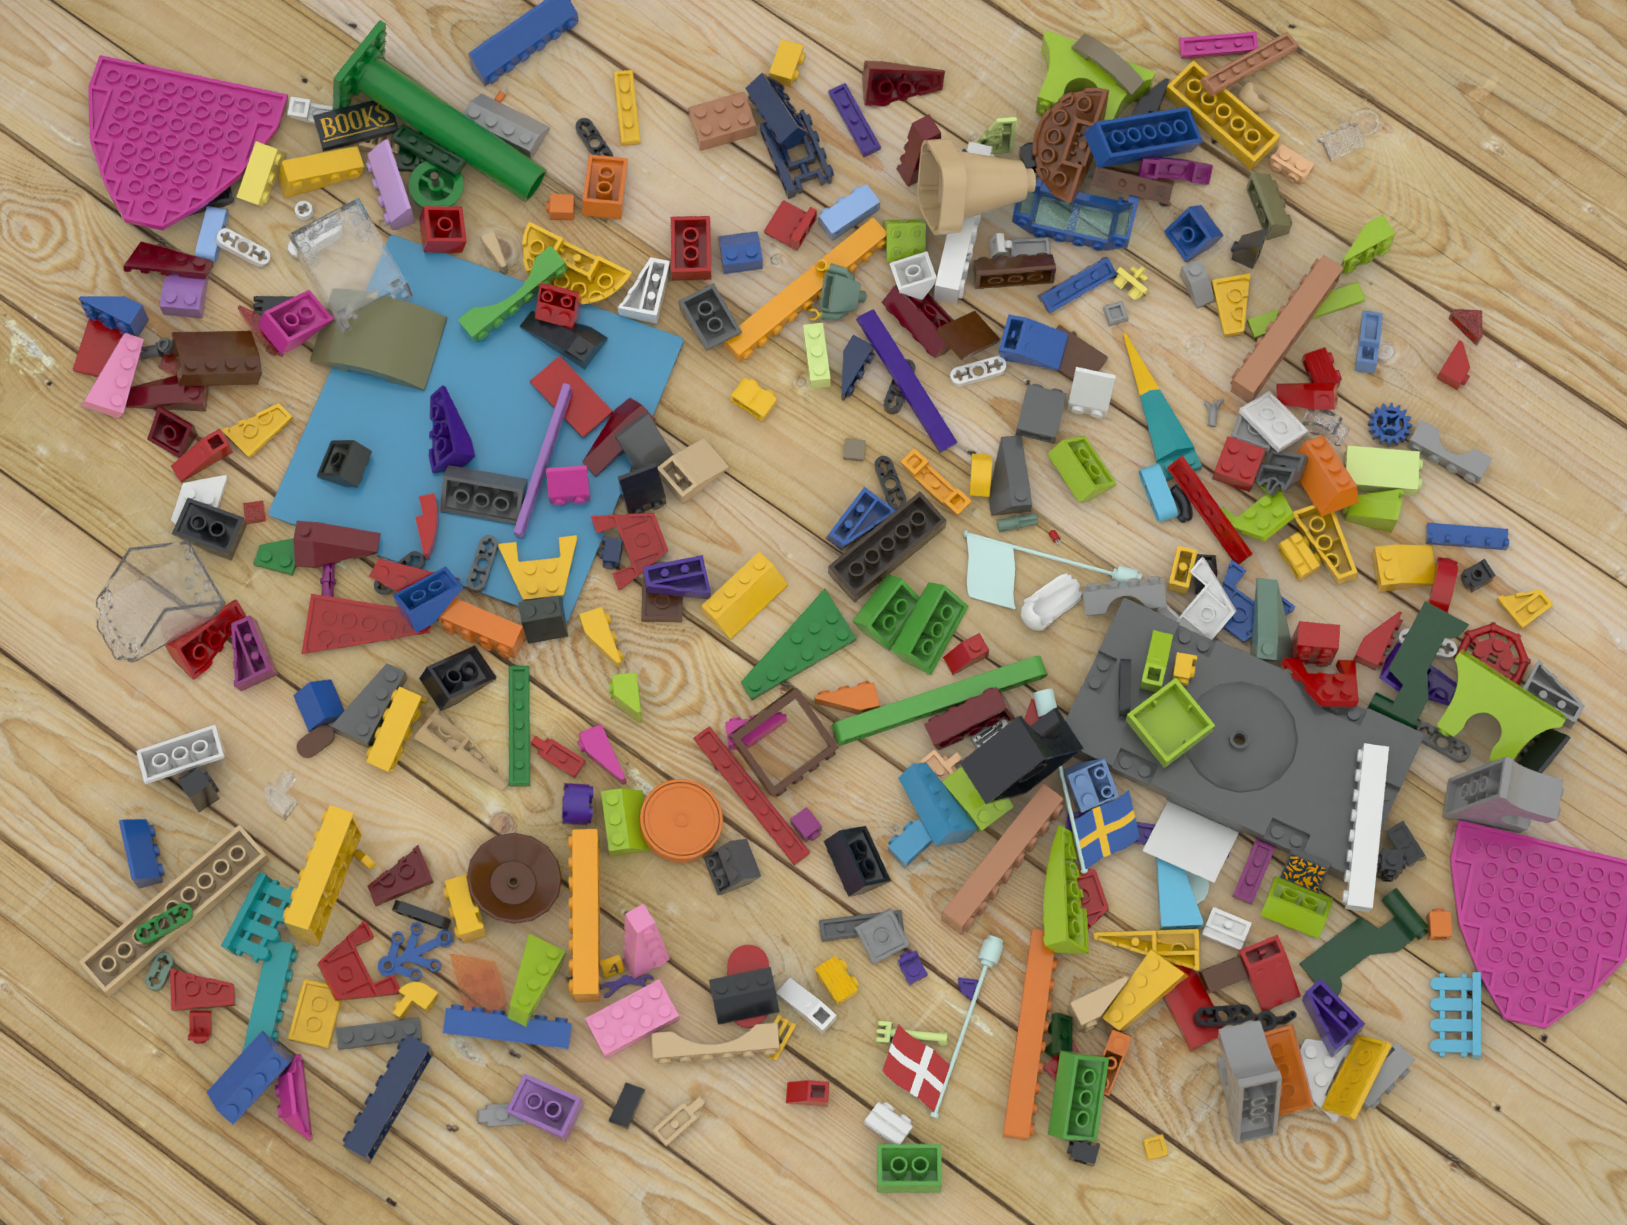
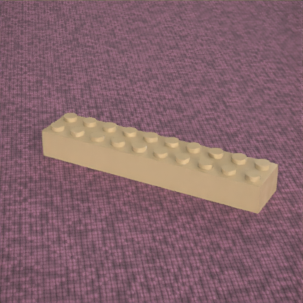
(200, 887)

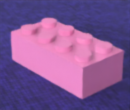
(632, 1019)

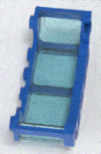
(1086, 222)

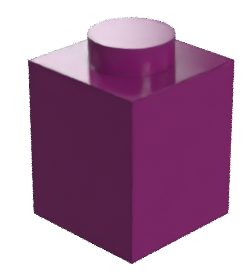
(806, 825)

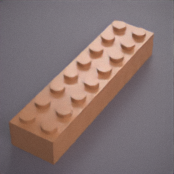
(1286, 329)
(1001, 860)

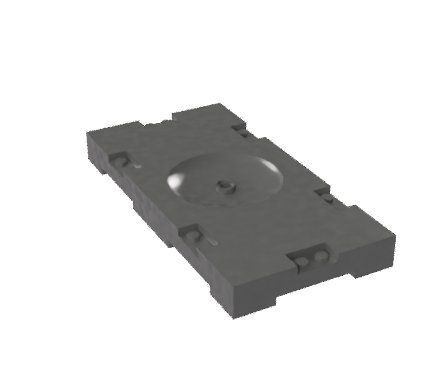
(1297, 758)

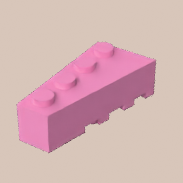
(115, 380)
(643, 943)

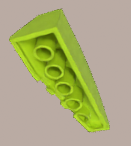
(1063, 914)

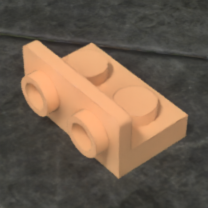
(1290, 164)

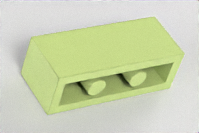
(816, 355)

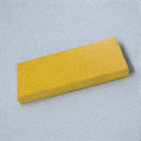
(1356, 1077)

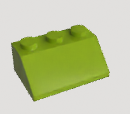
(1081, 468)
(621, 818)
(1296, 907)

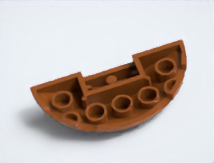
(1060, 141)

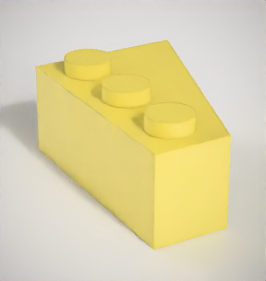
(260, 174)

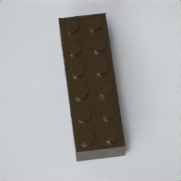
(887, 546)

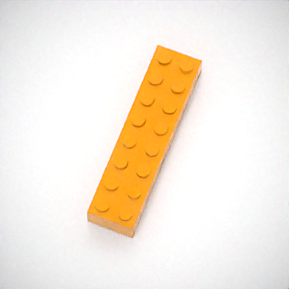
(586, 915)

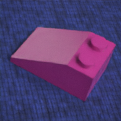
(294, 321)

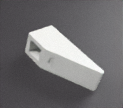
(807, 1005)

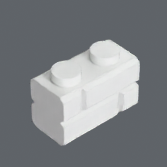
(888, 1124)

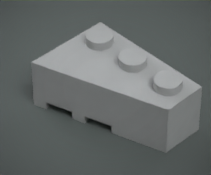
(1550, 690)
(1394, 1066)

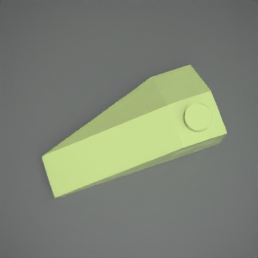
(1000, 135)

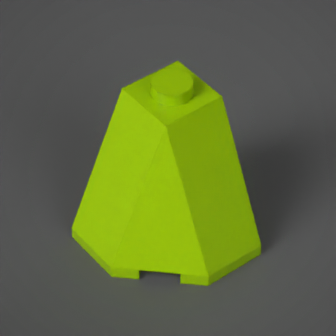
(1376, 510)

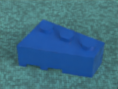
(860, 518)

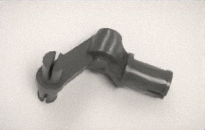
(162, 346)

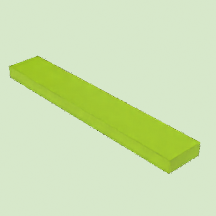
(1337, 300)

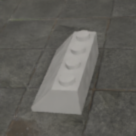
(508, 124)

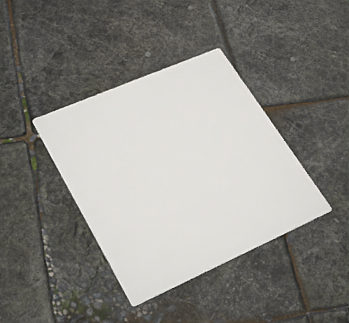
(1190, 841)

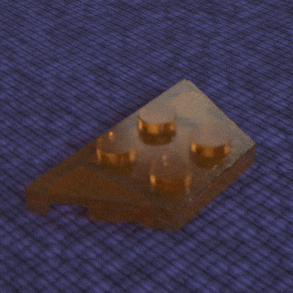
(478, 983)

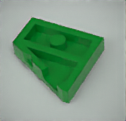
(277, 556)

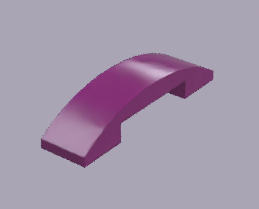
(1175, 169)

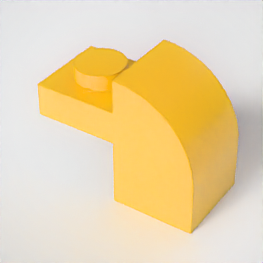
(980, 475)
(415, 994)

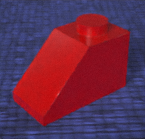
(1455, 368)
(966, 654)

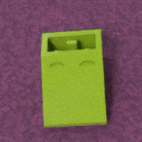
(1372, 241)

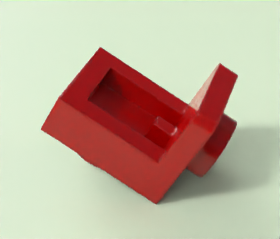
(200, 1026)

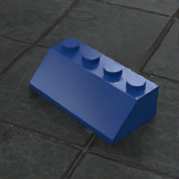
(248, 1077)

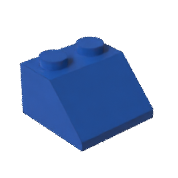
(1193, 232)
(741, 252)

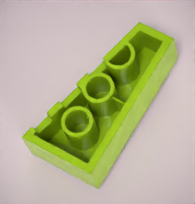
(536, 973)

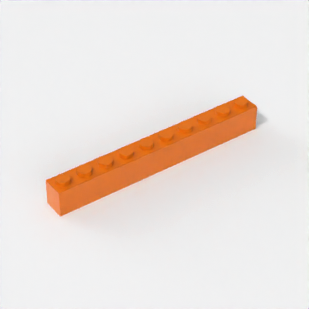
(1029, 1039)

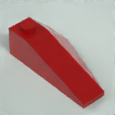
(199, 647)

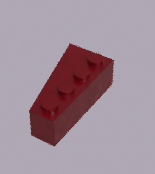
(968, 718)

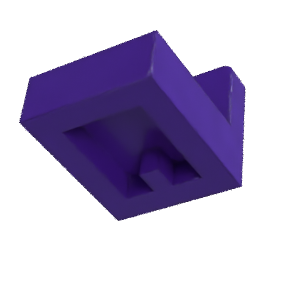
(911, 967)

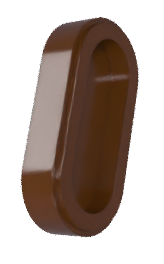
(315, 741)

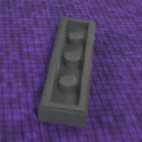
(844, 928)

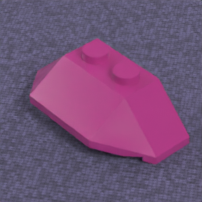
(294, 1098)

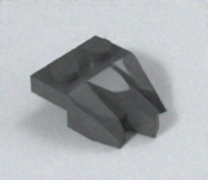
(1281, 471)

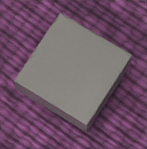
(1115, 313)

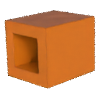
(561, 206)
(1439, 924)

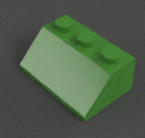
(887, 611)
(909, 1168)

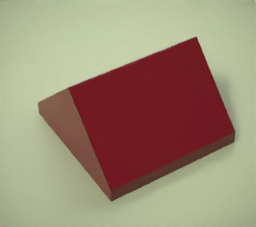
(171, 432)

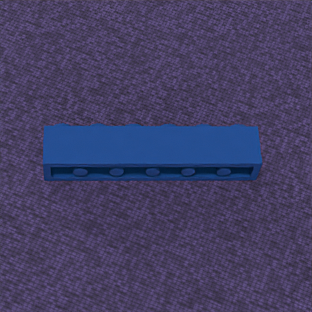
(499, 1027)

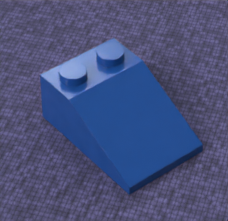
(427, 598)

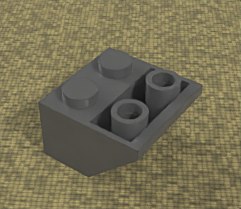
(732, 866)

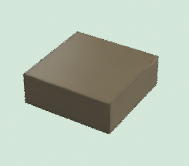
(854, 449)

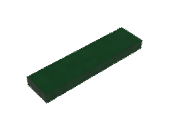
(429, 150)

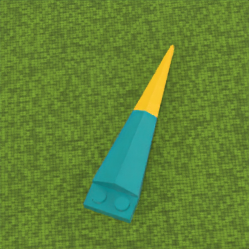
(1164, 428)

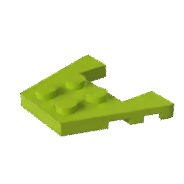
(1262, 517)

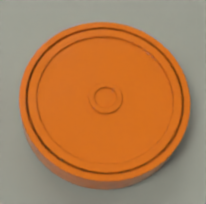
(680, 821)

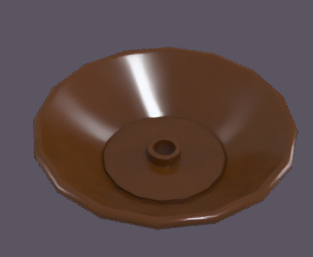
(517, 859)

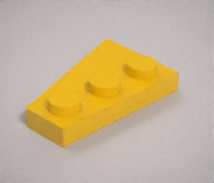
(1231, 302)
(258, 430)

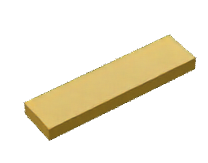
(627, 107)

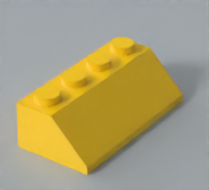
(744, 595)

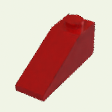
(1308, 395)

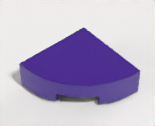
(967, 987)

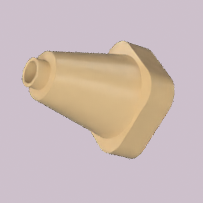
(966, 184)

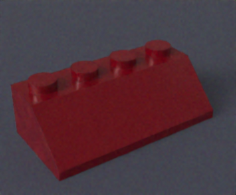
(920, 319)

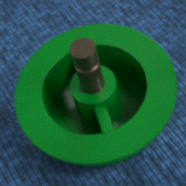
(434, 187)

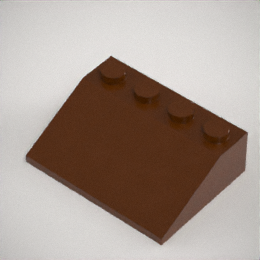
(216, 358)

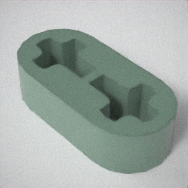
(155, 969)

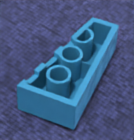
(936, 806)

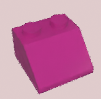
(568, 485)

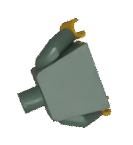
(838, 294)

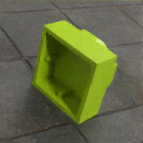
(1170, 722)

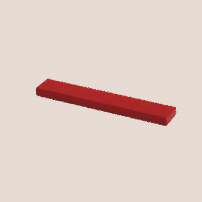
(1209, 510)

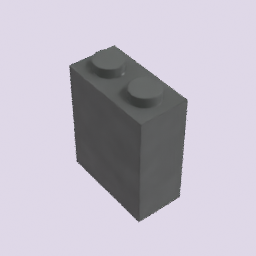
(1041, 413)

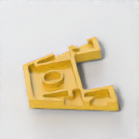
(540, 577)

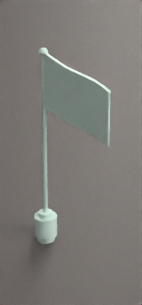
(993, 569)

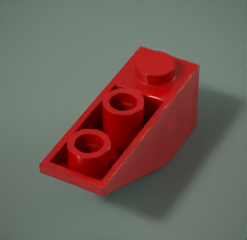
(202, 455)
(1374, 644)

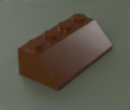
(1014, 271)

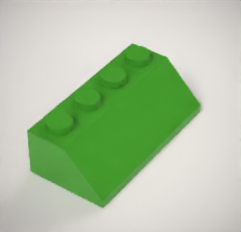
(930, 627)
(1078, 1096)

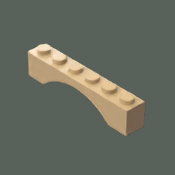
(759, 1039)

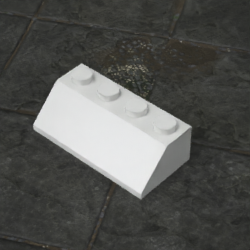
(180, 754)

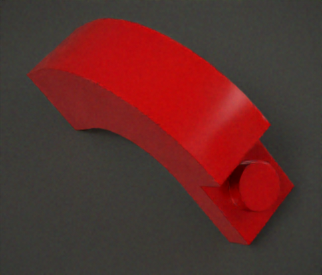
(1443, 583)

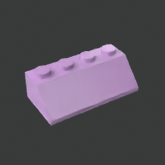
(390, 185)

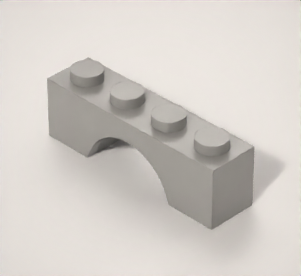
(1427, 442)
(1099, 596)

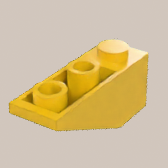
(598, 633)

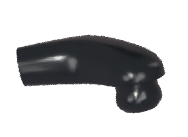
(1183, 503)

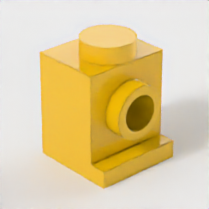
(1183, 667)

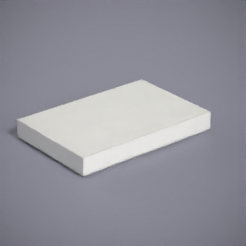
(1273, 421)

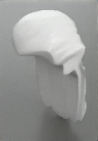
(1050, 602)

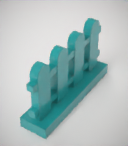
(249, 916)

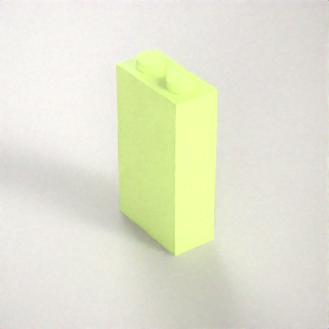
(1384, 469)

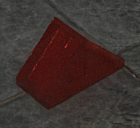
(1469, 323)

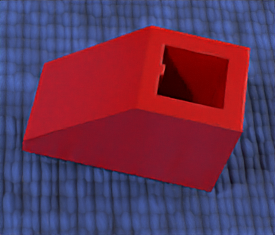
(808, 1093)

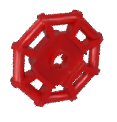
(1498, 649)

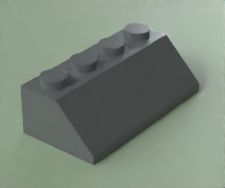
(482, 494)

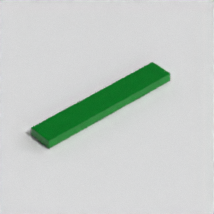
(519, 726)

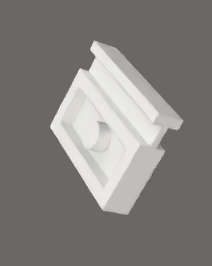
(1226, 929)

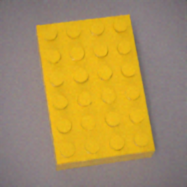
(323, 875)

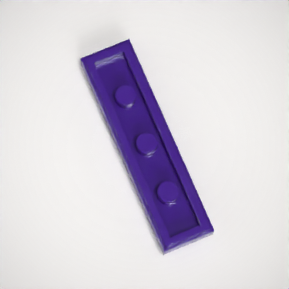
(854, 120)

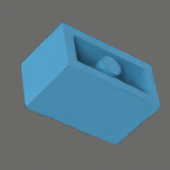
(910, 843)

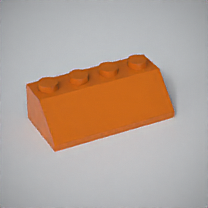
(1326, 478)

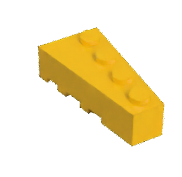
(319, 170)
(396, 728)

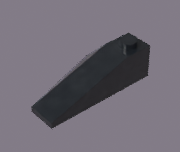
(575, 344)

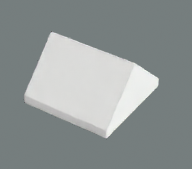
(914, 275)

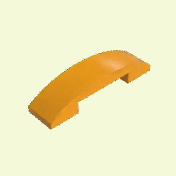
(934, 483)

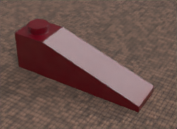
(892, 82)

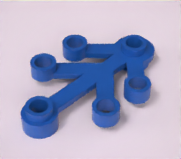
(412, 954)

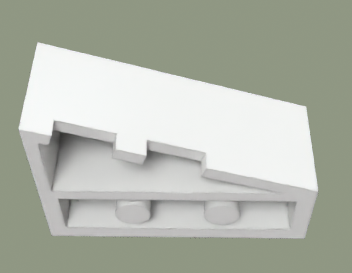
(648, 292)

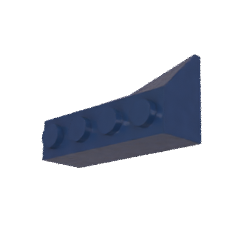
(777, 110)

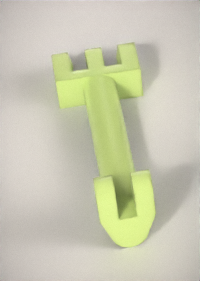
(941, 1037)

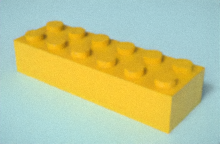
(1223, 117)

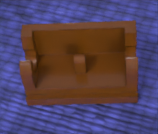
(1223, 974)

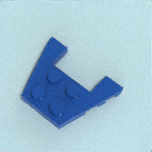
(1241, 622)

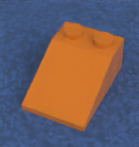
(604, 187)

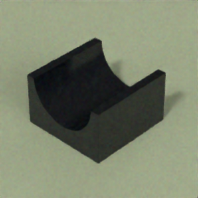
(1021, 756)

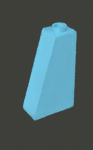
(1175, 898)

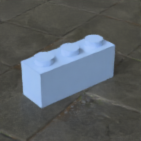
(848, 211)

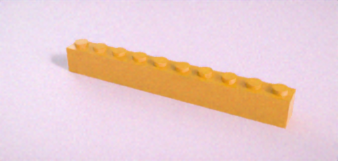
(804, 291)

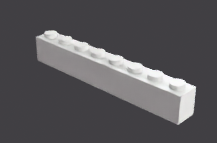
(1366, 827)

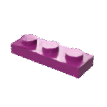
(1253, 872)

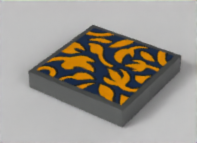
(1305, 870)

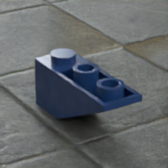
(855, 357)

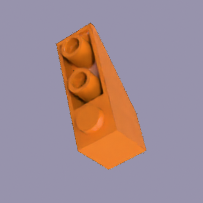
(851, 700)
(1115, 1051)

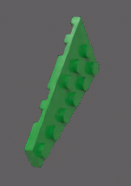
(809, 640)

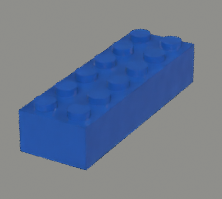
(1143, 136)

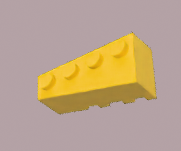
(1327, 541)
(1144, 989)

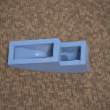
(1368, 342)

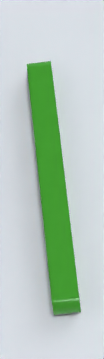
(937, 700)

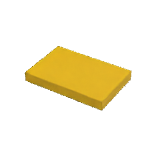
(314, 1015)

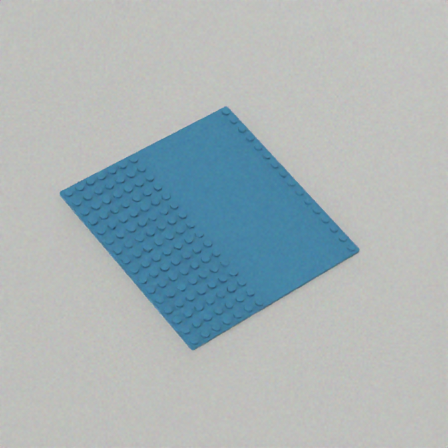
(501, 415)

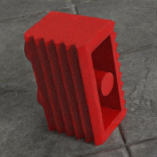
(1320, 367)

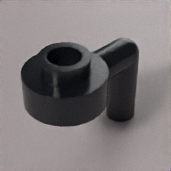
(1272, 1020)

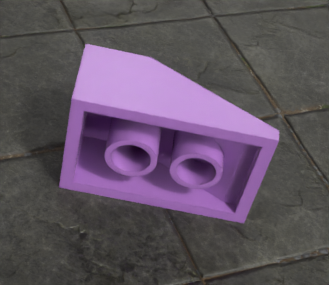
(183, 296)
(545, 1107)

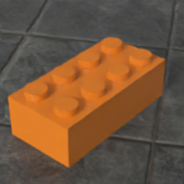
(483, 628)

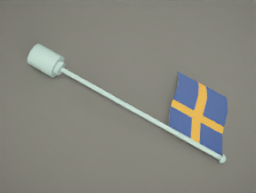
(1102, 828)

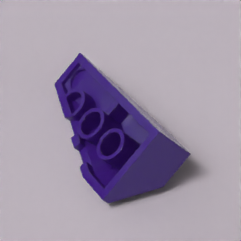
(449, 435)

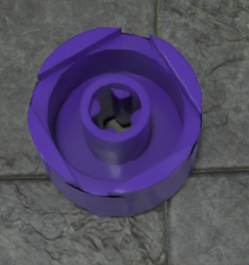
(576, 804)

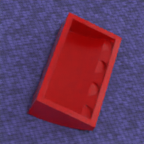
(1184, 1002)

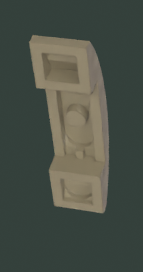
(1109, 62)

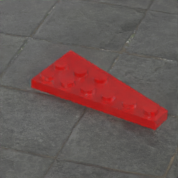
(347, 623)

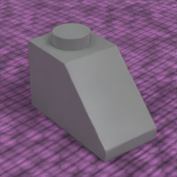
(1197, 283)

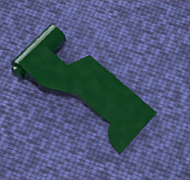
(1413, 662)
(1363, 940)

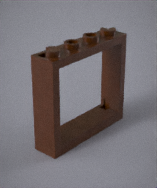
(761, 717)

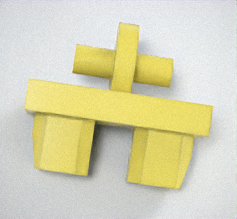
(1124, 277)

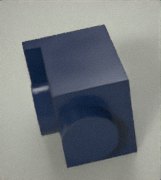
(611, 552)

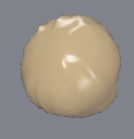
(1252, 98)

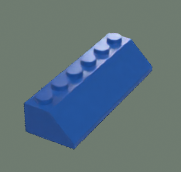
(522, 39)

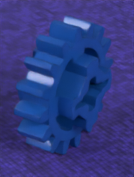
(1393, 431)

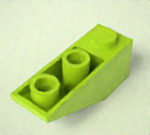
(1156, 661)

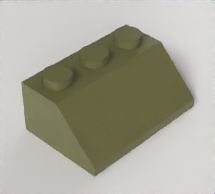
(1268, 205)

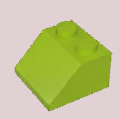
(626, 694)

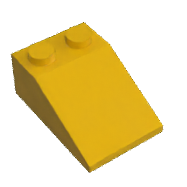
(1403, 566)

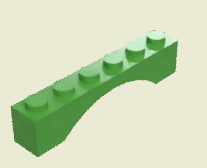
(481, 320)

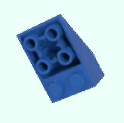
(116, 313)
(1032, 343)

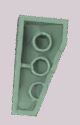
(1270, 629)

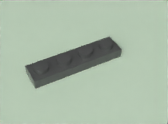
(377, 1033)

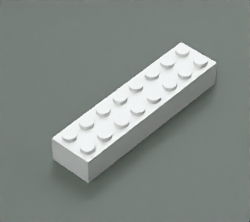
(958, 250)

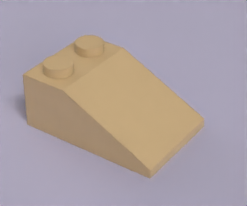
(1090, 1008)

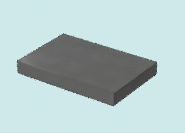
(643, 443)

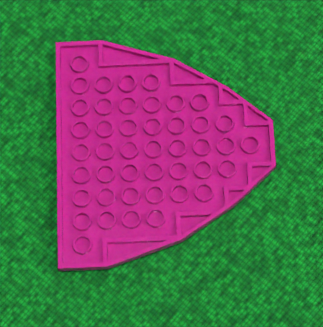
(173, 137)
(1538, 919)

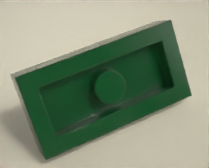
(1061, 1033)

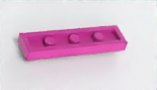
(1218, 45)

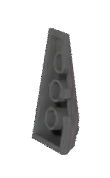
(1010, 480)

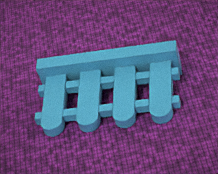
(1457, 1005)

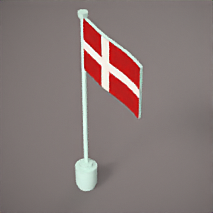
(919, 1067)

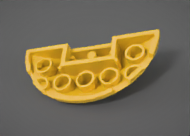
(586, 273)

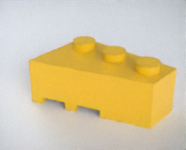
(464, 910)

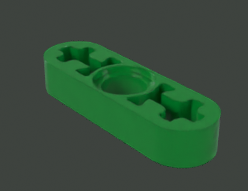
(162, 932)

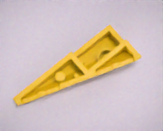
(1175, 945)

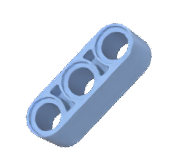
(213, 222)

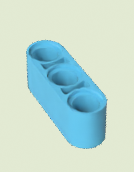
(1158, 493)

